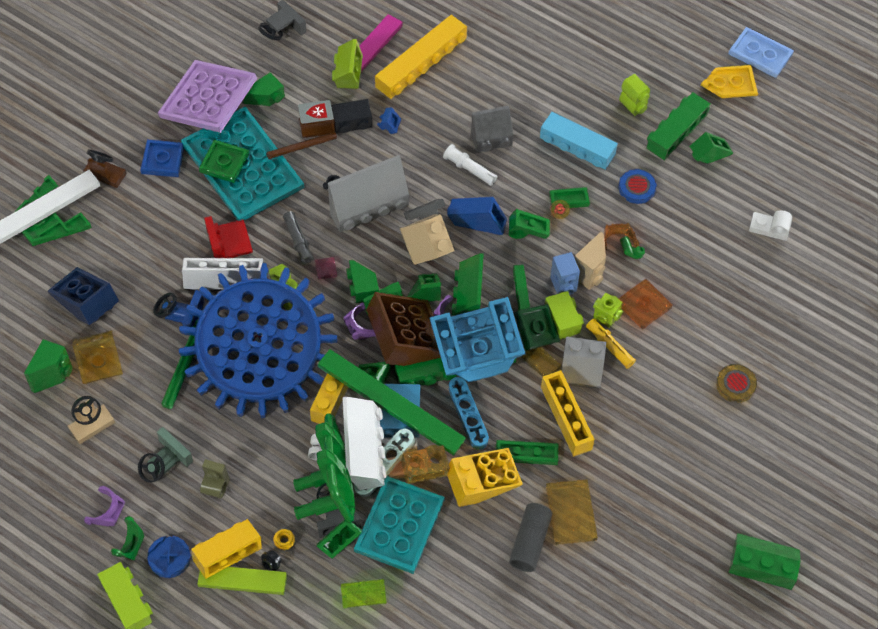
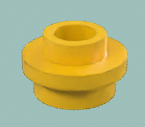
(284, 533)

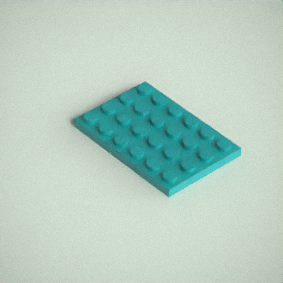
(261, 179)

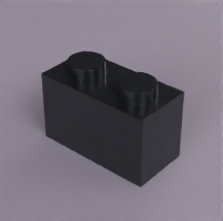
(352, 116)

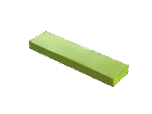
(246, 580)

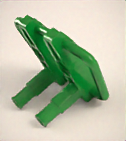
(332, 471)

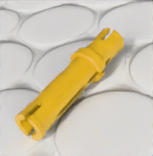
(611, 344)

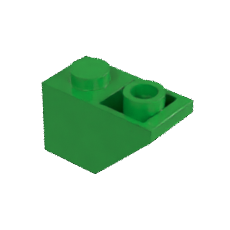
(363, 281)

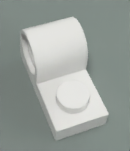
(775, 226)

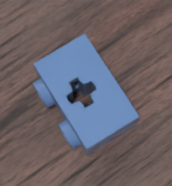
(565, 273)

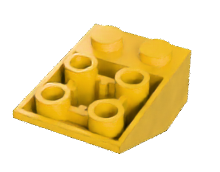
(482, 476)

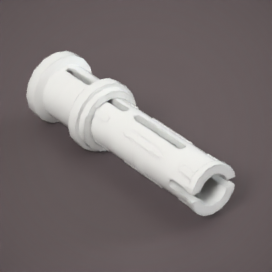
(463, 161)

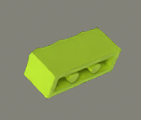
(125, 597)

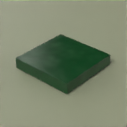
(536, 327)

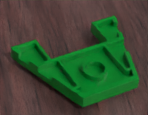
(51, 226)

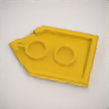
(731, 82)

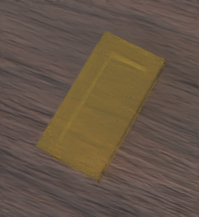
(541, 361)

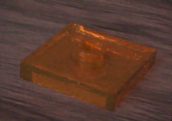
(644, 304)

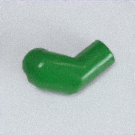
(636, 253)

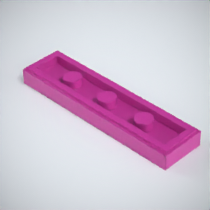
(379, 38)

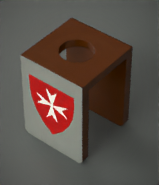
(316, 118)

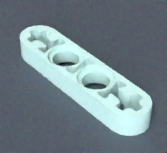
(391, 464)

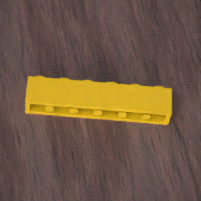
(421, 56)

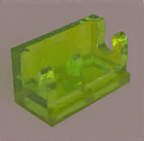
(363, 593)

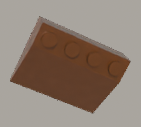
(403, 328)

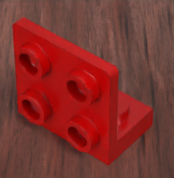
(228, 239)

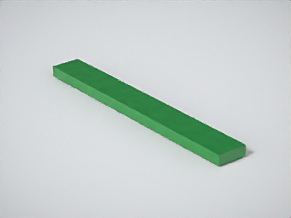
(391, 402)

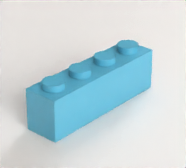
(578, 140)

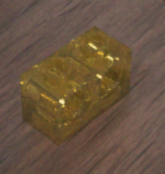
(427, 469)

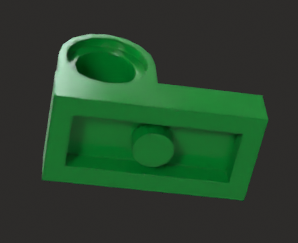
(525, 223)

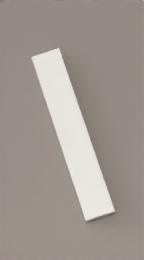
(47, 205)

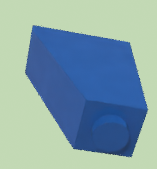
(477, 214)

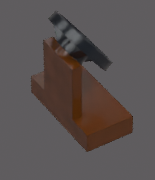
(103, 170)

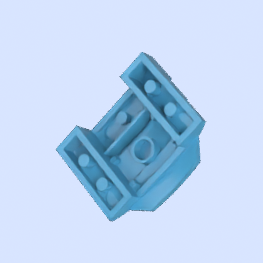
(478, 341)

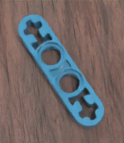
(471, 412)

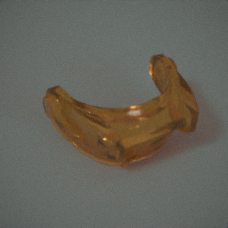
(625, 229)

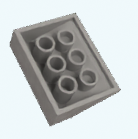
(368, 194)

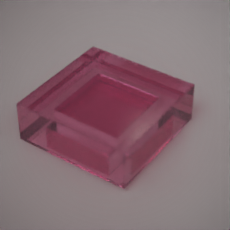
(326, 268)

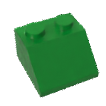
(48, 366)

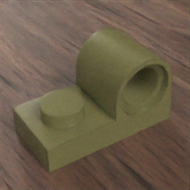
(215, 479)

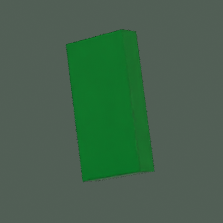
(574, 197)

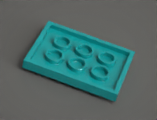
(399, 524)

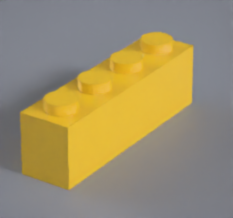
(567, 413)

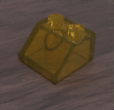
(97, 357)

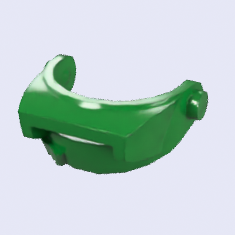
(134, 535)

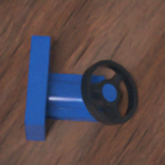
(177, 311)

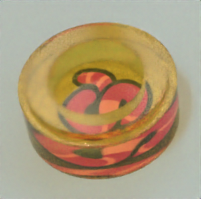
(559, 209)

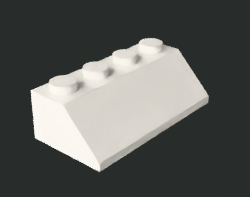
(363, 442)

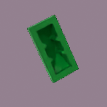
(338, 538)

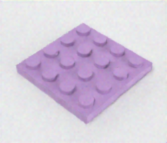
(207, 96)

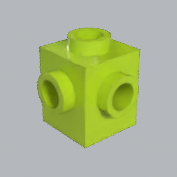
(607, 309)

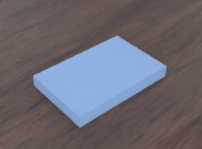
(761, 52)

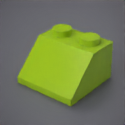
(348, 65)

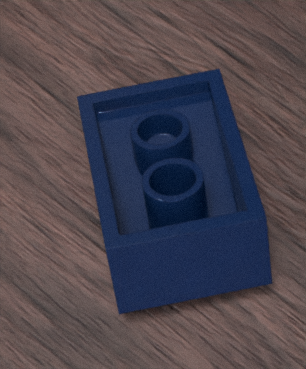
(84, 295)

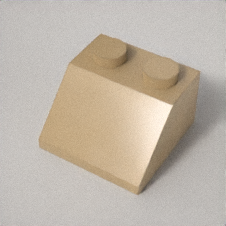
(427, 239)
(591, 262)

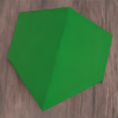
(426, 287)
(377, 370)

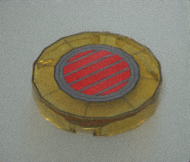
(736, 383)

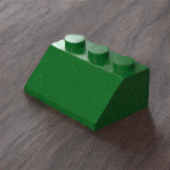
(469, 285)
(765, 561)

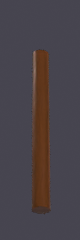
(301, 145)

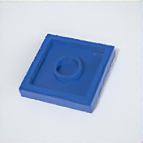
(162, 158)

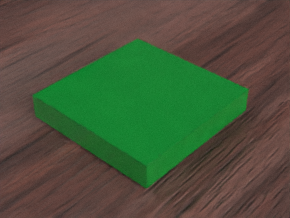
(224, 161)

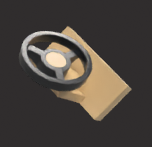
(88, 419)

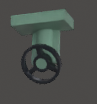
(165, 458)

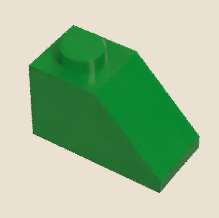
(265, 91)
(710, 148)

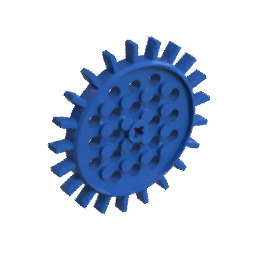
(232, 300)

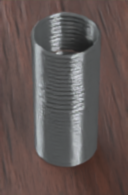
(530, 537)

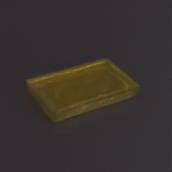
(571, 512)

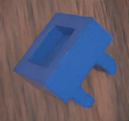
(390, 121)

